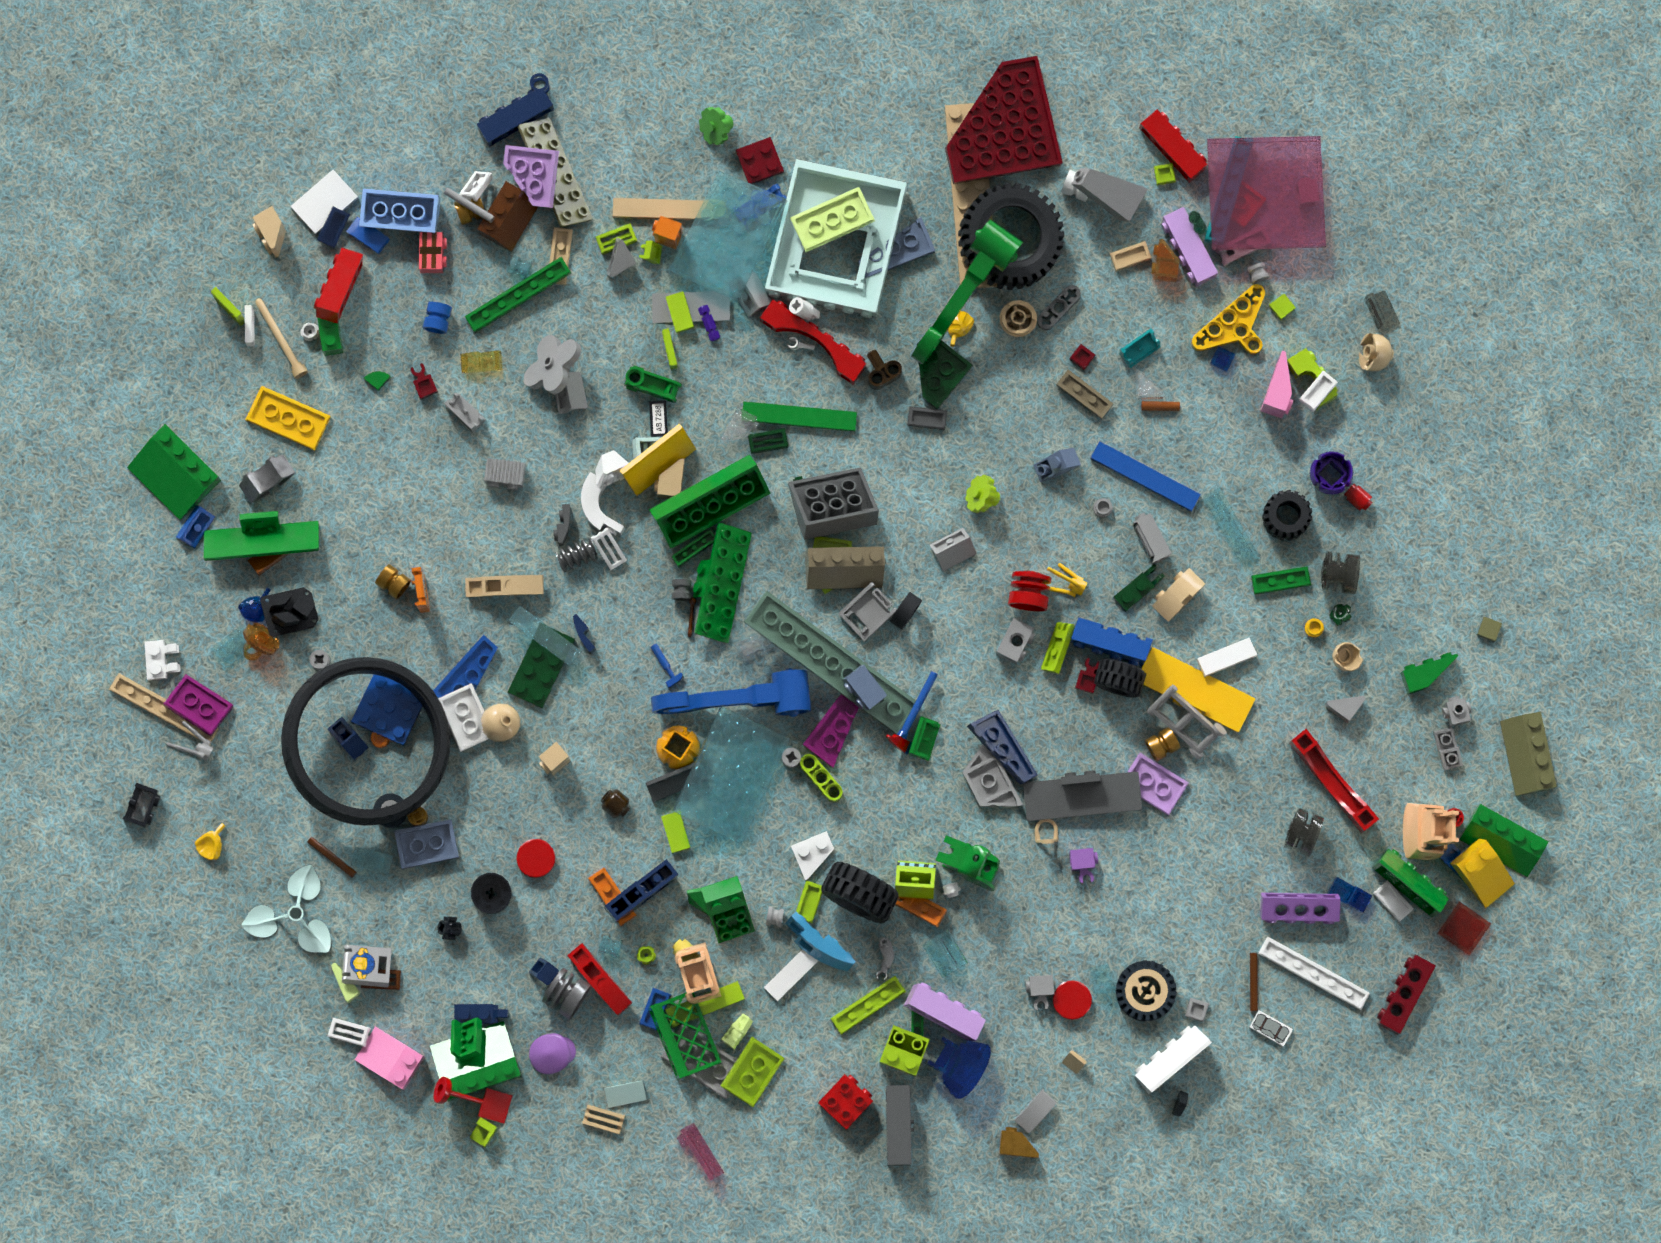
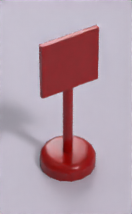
(493, 1106)

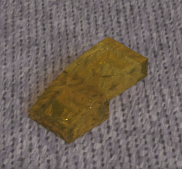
(481, 362)

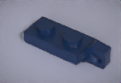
(486, 1012)

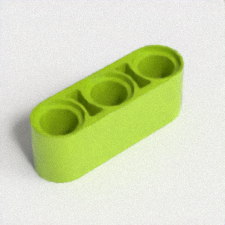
(818, 769)

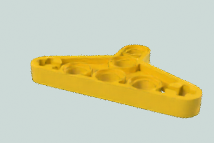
(1227, 331)

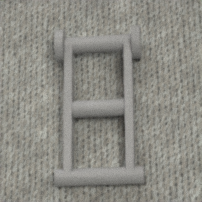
(1195, 749)

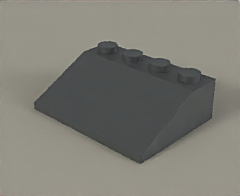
(833, 503)

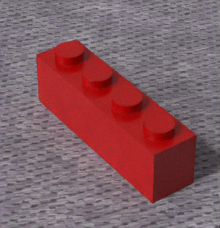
(1173, 145)
(339, 285)

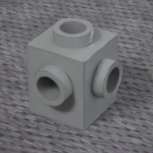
(1455, 718)

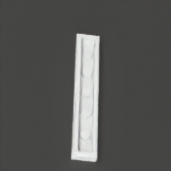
(1314, 973)

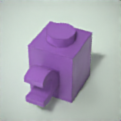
(1082, 860)

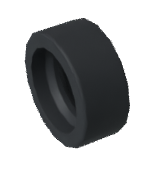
(905, 610)

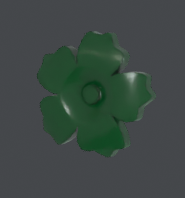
(1340, 614)

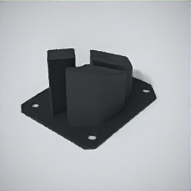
(300, 614)

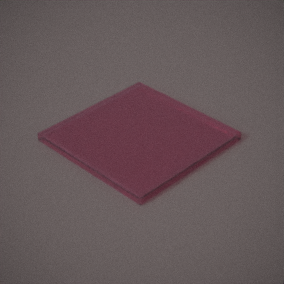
(1266, 193)

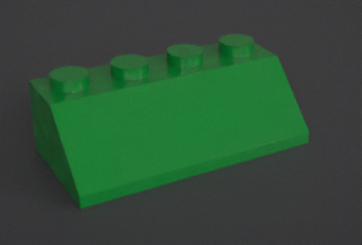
(1512, 843)

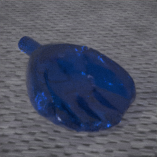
(252, 609)

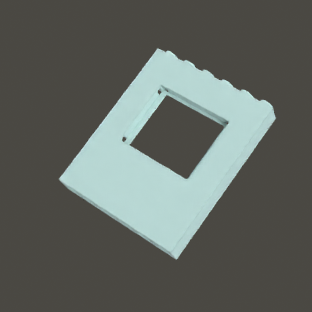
(812, 186)

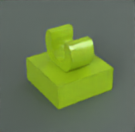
(652, 252)

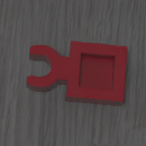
(424, 384)
(1086, 678)

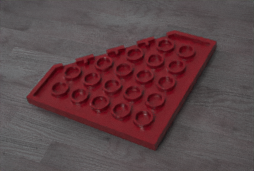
(1006, 127)

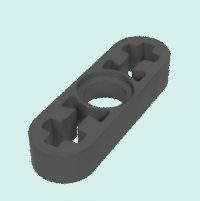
(1045, 314)

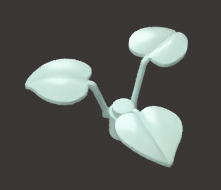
(315, 935)

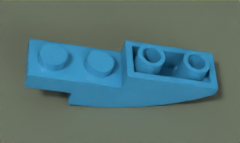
(824, 950)

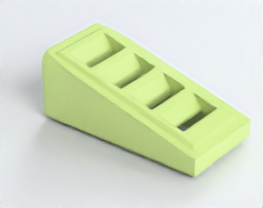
(349, 991)

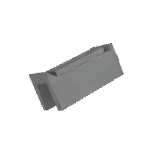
(1151, 538)

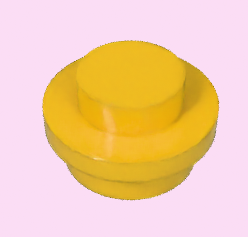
(1314, 627)

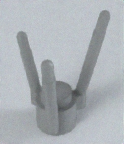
(202, 750)

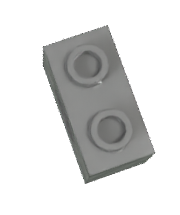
(1016, 630)

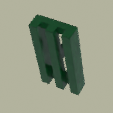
(768, 448)

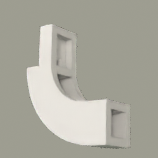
(590, 503)

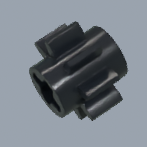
(449, 928)

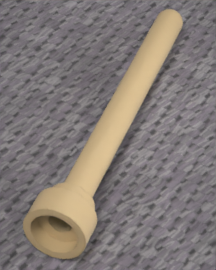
(298, 368)

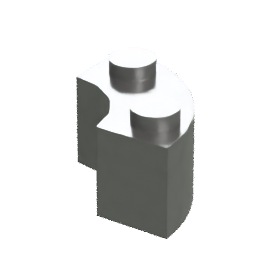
(258, 483)

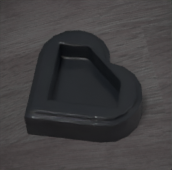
(1180, 1104)

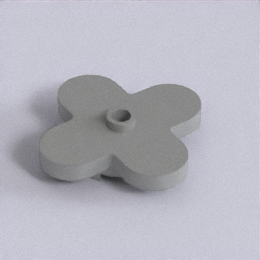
(552, 364)

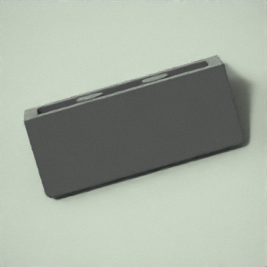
(668, 784)

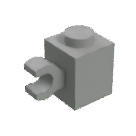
(1040, 987)

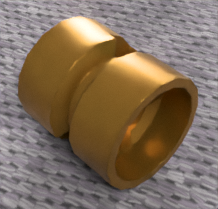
(466, 215)
(392, 581)
(1162, 744)

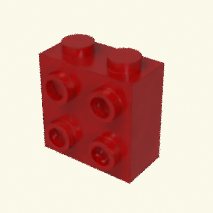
(846, 1101)

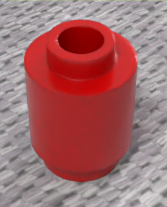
(1358, 497)

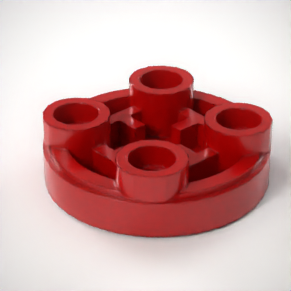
(535, 858)
(1072, 1000)

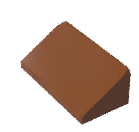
(263, 563)

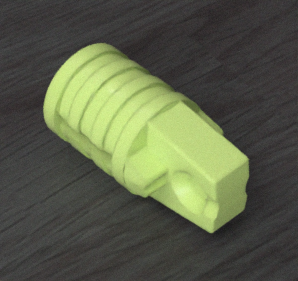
(737, 1031)

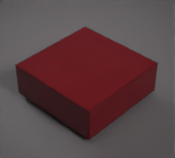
(1082, 357)

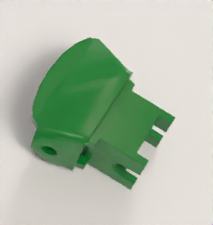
(962, 862)

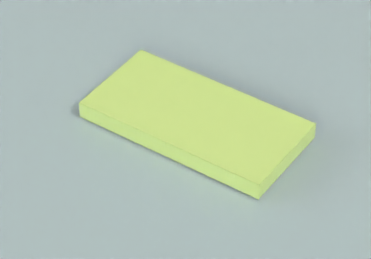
(832, 219)

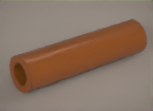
(1160, 406)

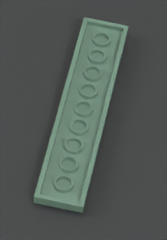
(824, 657)

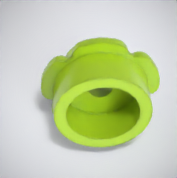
(651, 955)

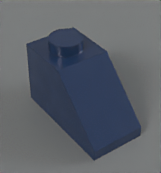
(348, 738)

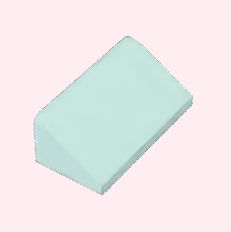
(625, 1094)

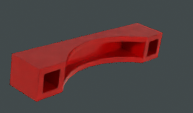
(782, 320)
(1337, 787)

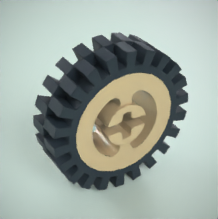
(1129, 979)

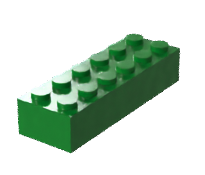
(710, 501)

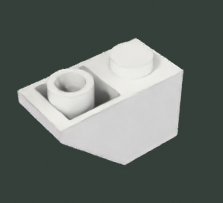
(609, 469)

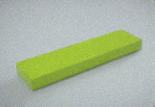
(729, 995)
(868, 1005)

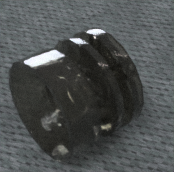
(1340, 572)

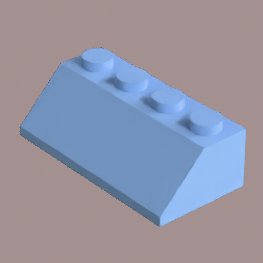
(399, 210)

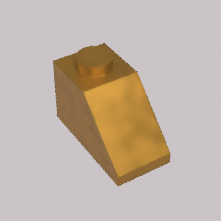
(1016, 1144)

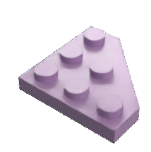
(534, 172)

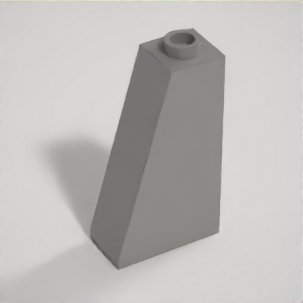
(1111, 193)

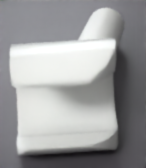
(800, 345)

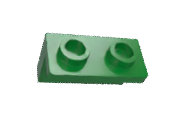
(466, 1038)

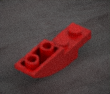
(599, 979)

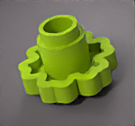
(982, 494)

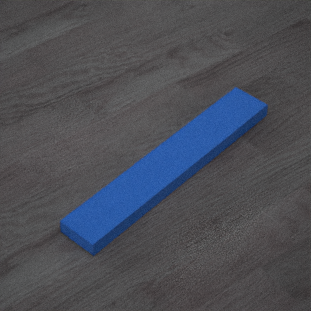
(1145, 476)

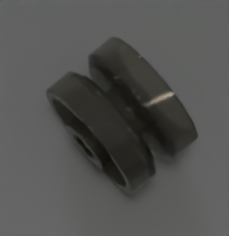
(1301, 831)

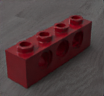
(1424, 970)

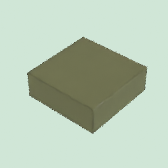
(1489, 629)

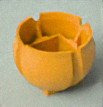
(672, 760)

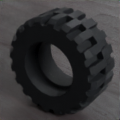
(859, 892)

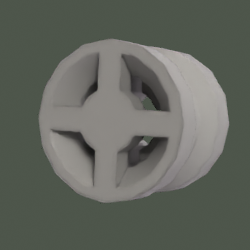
(1258, 272)
(321, 662)
(788, 758)
(775, 917)

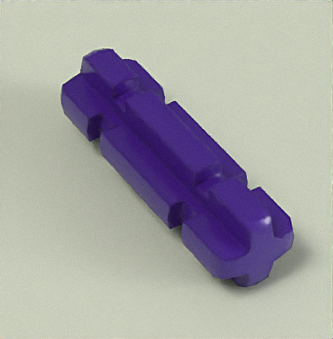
(709, 323)

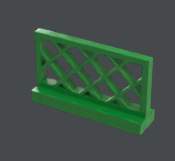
(669, 1042)

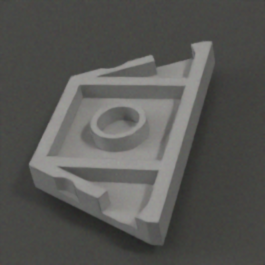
(990, 781)

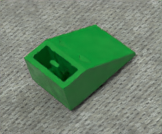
(728, 909)

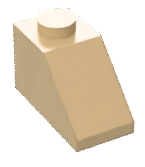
(670, 480)

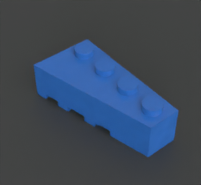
(1111, 642)

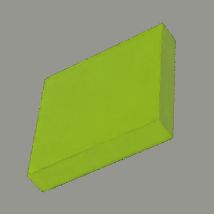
(228, 306)

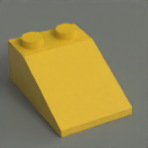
(1483, 872)

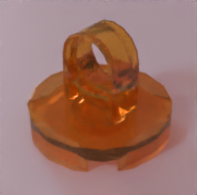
(259, 639)

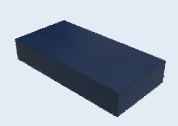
(333, 227)

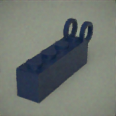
(522, 110)

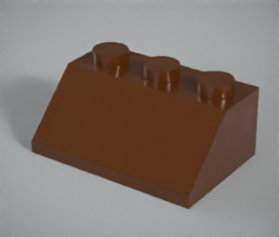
(511, 214)

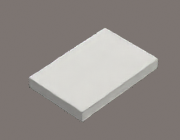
(318, 201)
(464, 716)

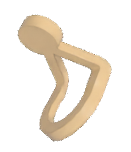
(1046, 841)

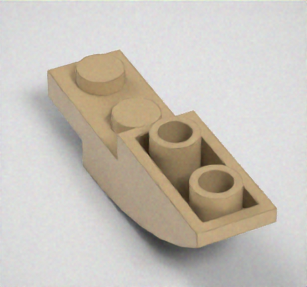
(504, 585)

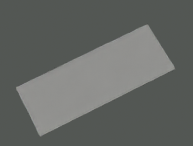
(717, 303)

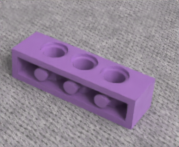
(1271, 901)

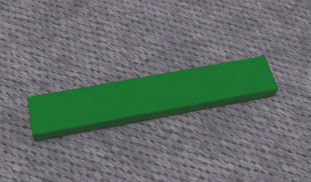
(518, 294)
(802, 416)

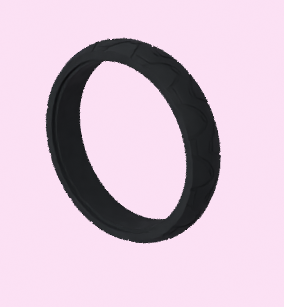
(418, 688)

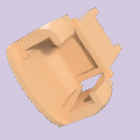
(1427, 825)
(698, 973)

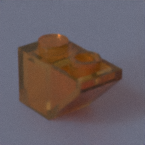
(1166, 263)

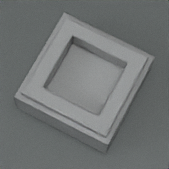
(1196, 1009)

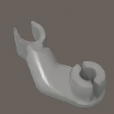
(888, 956)

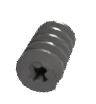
(576, 555)

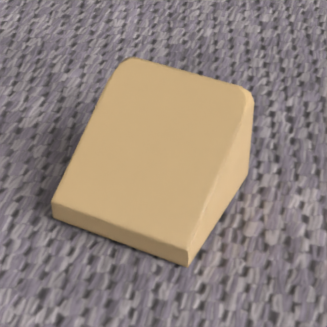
(1074, 1061)

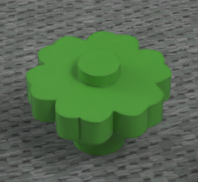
(715, 125)

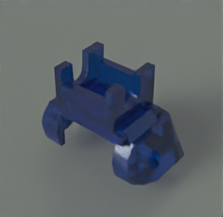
(961, 1066)

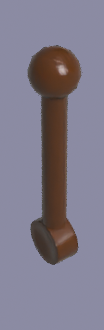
(692, 602)

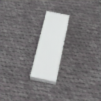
(1226, 657)
(790, 975)

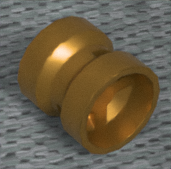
(419, 818)

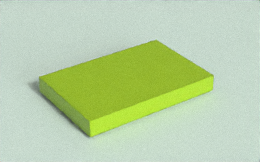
(752, 1072)

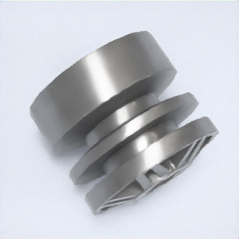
(566, 993)

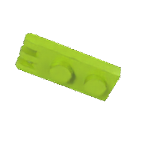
(1058, 647)

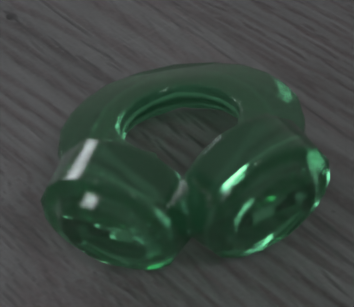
(1199, 225)

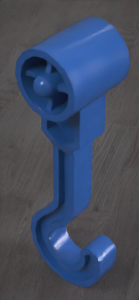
(787, 693)

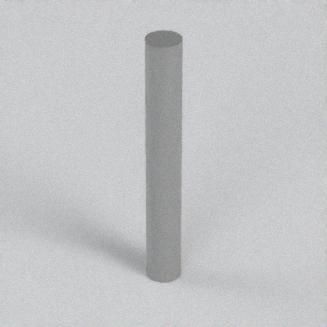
(468, 204)

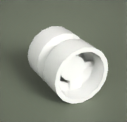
(1069, 189)

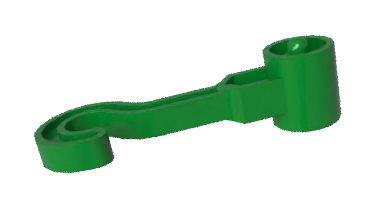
(994, 249)

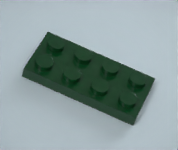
(537, 674)

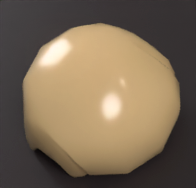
(1347, 656)

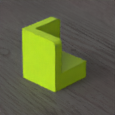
(483, 1132)

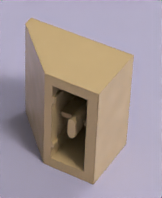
(270, 227)

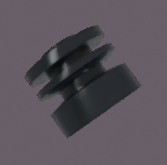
(485, 883)

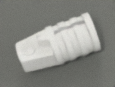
(803, 309)

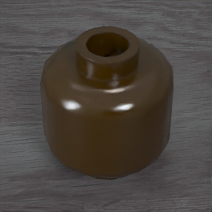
(615, 803)

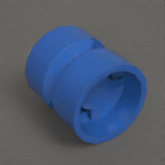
(437, 317)

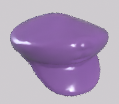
(551, 1053)

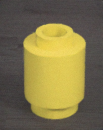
(684, 944)

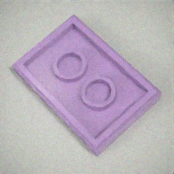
(1157, 784)

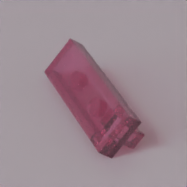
(691, 1137)

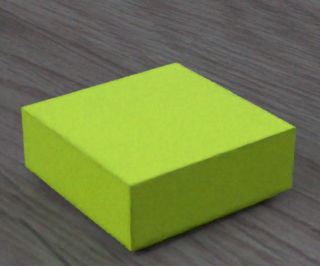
(1164, 174)
(1282, 306)

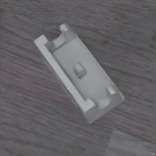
(465, 412)

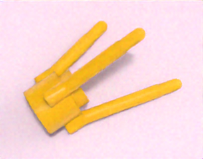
(1076, 584)

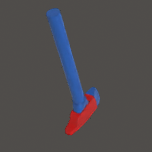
(899, 740)

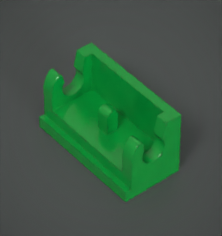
(924, 738)

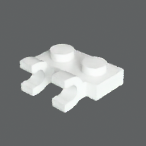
(156, 659)

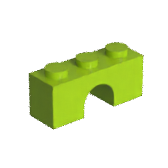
(1304, 364)

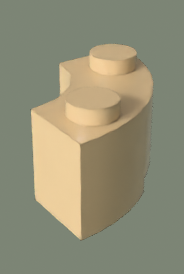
(1178, 594)

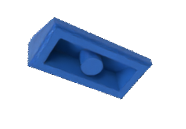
(194, 527)

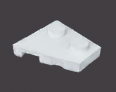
(812, 853)

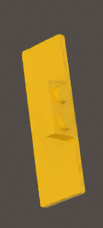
(1206, 694)

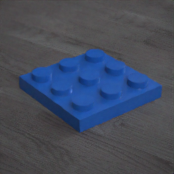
(387, 710)

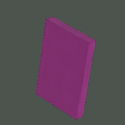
(198, 705)

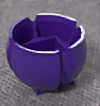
(1338, 462)

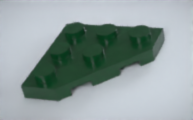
(942, 374)

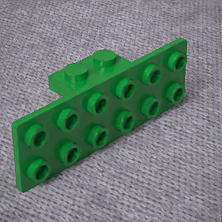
(261, 536)
(720, 582)

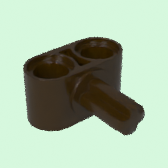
(881, 370)

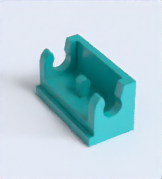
(1140, 348)

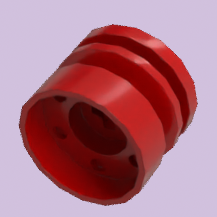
(1029, 587)

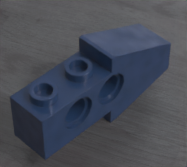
(641, 891)

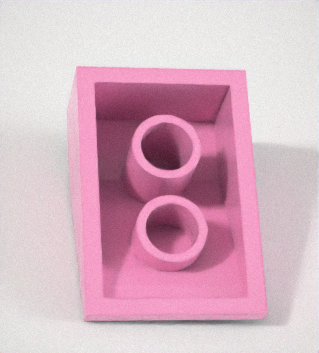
(1277, 399)
(389, 1058)

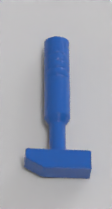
(666, 666)

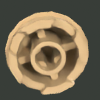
(1018, 318)

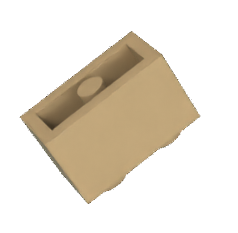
(553, 759)

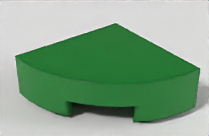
(377, 379)

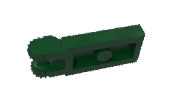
(1137, 589)

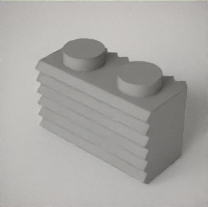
(504, 473)

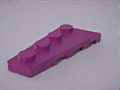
(830, 732)

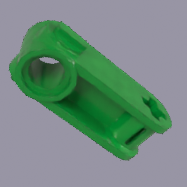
(652, 384)

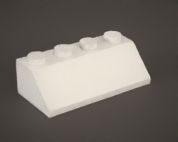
(1172, 1059)

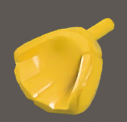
(960, 326)
(210, 844)

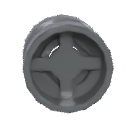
(681, 589)

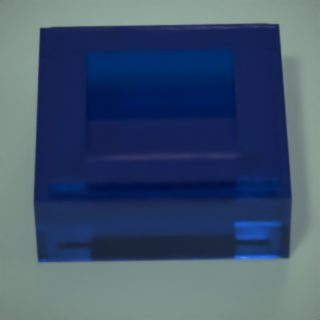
(1222, 359)

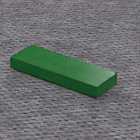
(1280, 580)

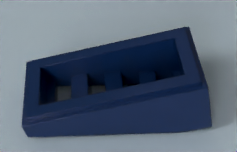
(544, 971)

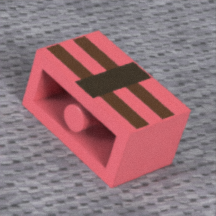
(431, 252)

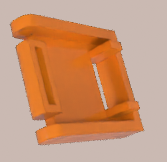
(420, 583)

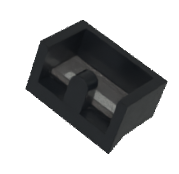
(141, 805)

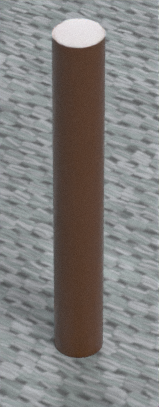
(332, 857)
(1253, 982)

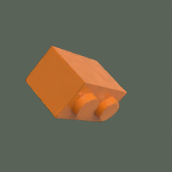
(667, 232)

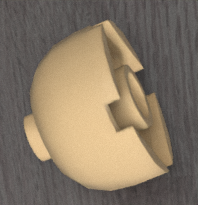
(1376, 352)
(500, 722)

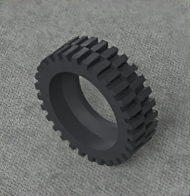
(1023, 271)

